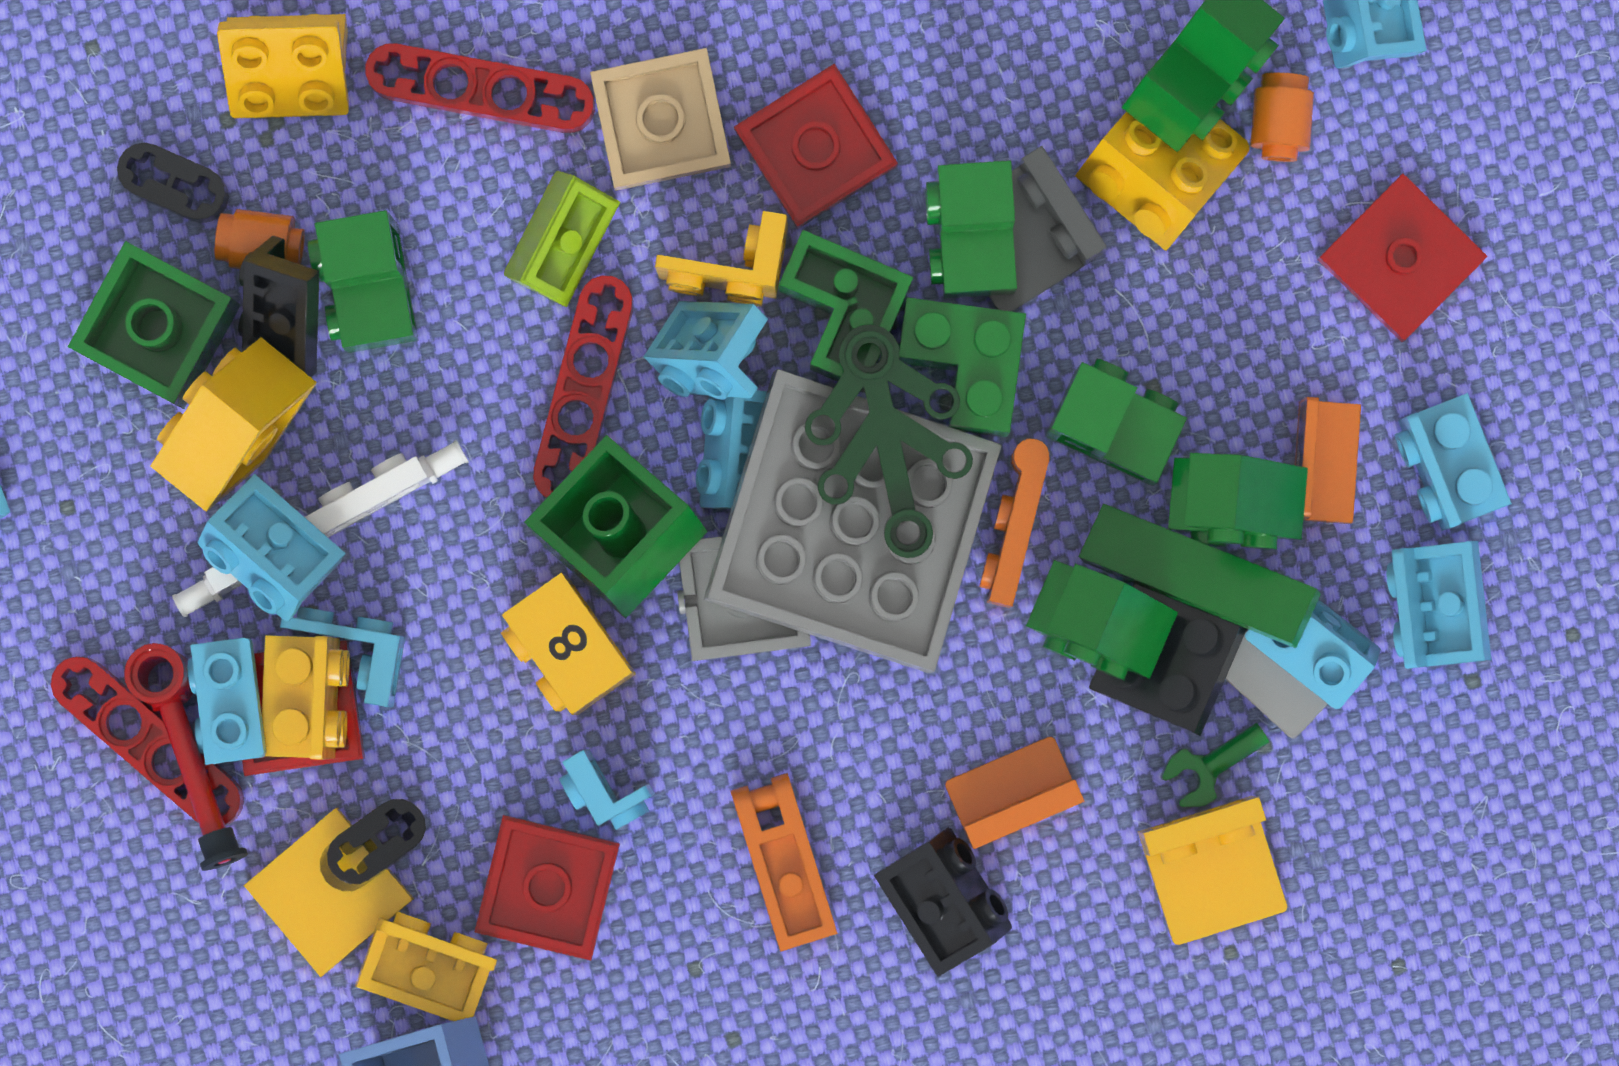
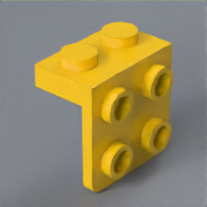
(1155, 183)

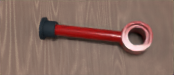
(218, 842)

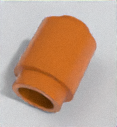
(1282, 116)
(247, 230)

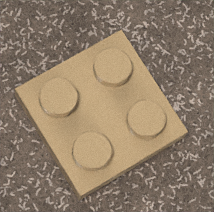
(660, 119)

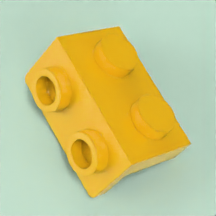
(425, 970)

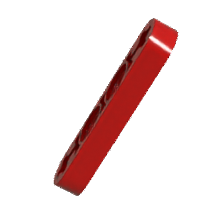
(478, 96)
(576, 387)
(141, 748)

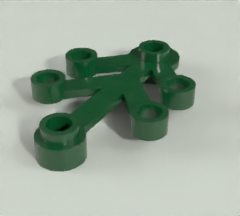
(886, 429)

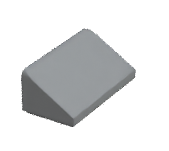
(1273, 690)

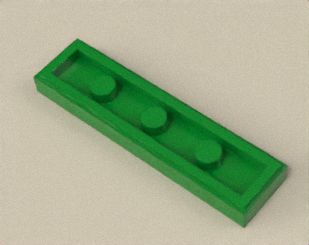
(1200, 575)

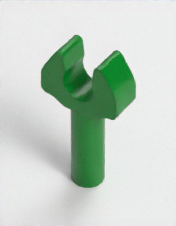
(1213, 764)

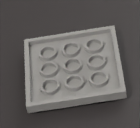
(828, 564)

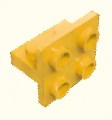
(285, 65)

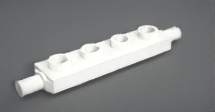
(341, 509)

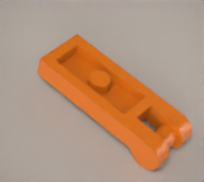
(1016, 520)
(784, 865)

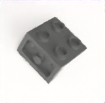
(1049, 231)

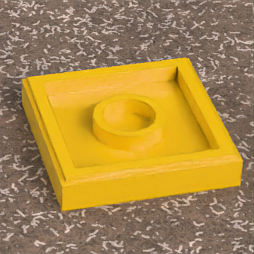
(313, 914)

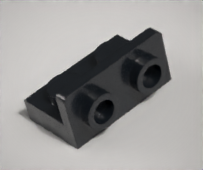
(280, 304)
(945, 901)

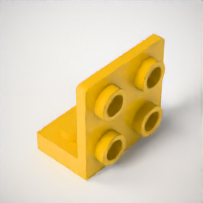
(762, 252)
(303, 696)
(1213, 870)

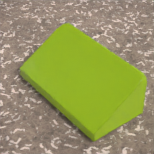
(561, 238)

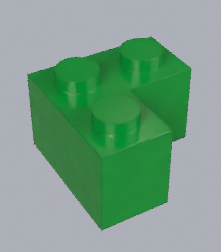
(1203, 67)
(975, 229)
(368, 280)
(849, 289)
(979, 346)
(1116, 425)
(1237, 500)
(1100, 621)

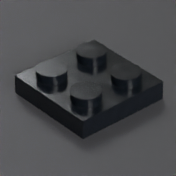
(1186, 672)

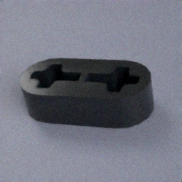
(179, 170)
(365, 834)

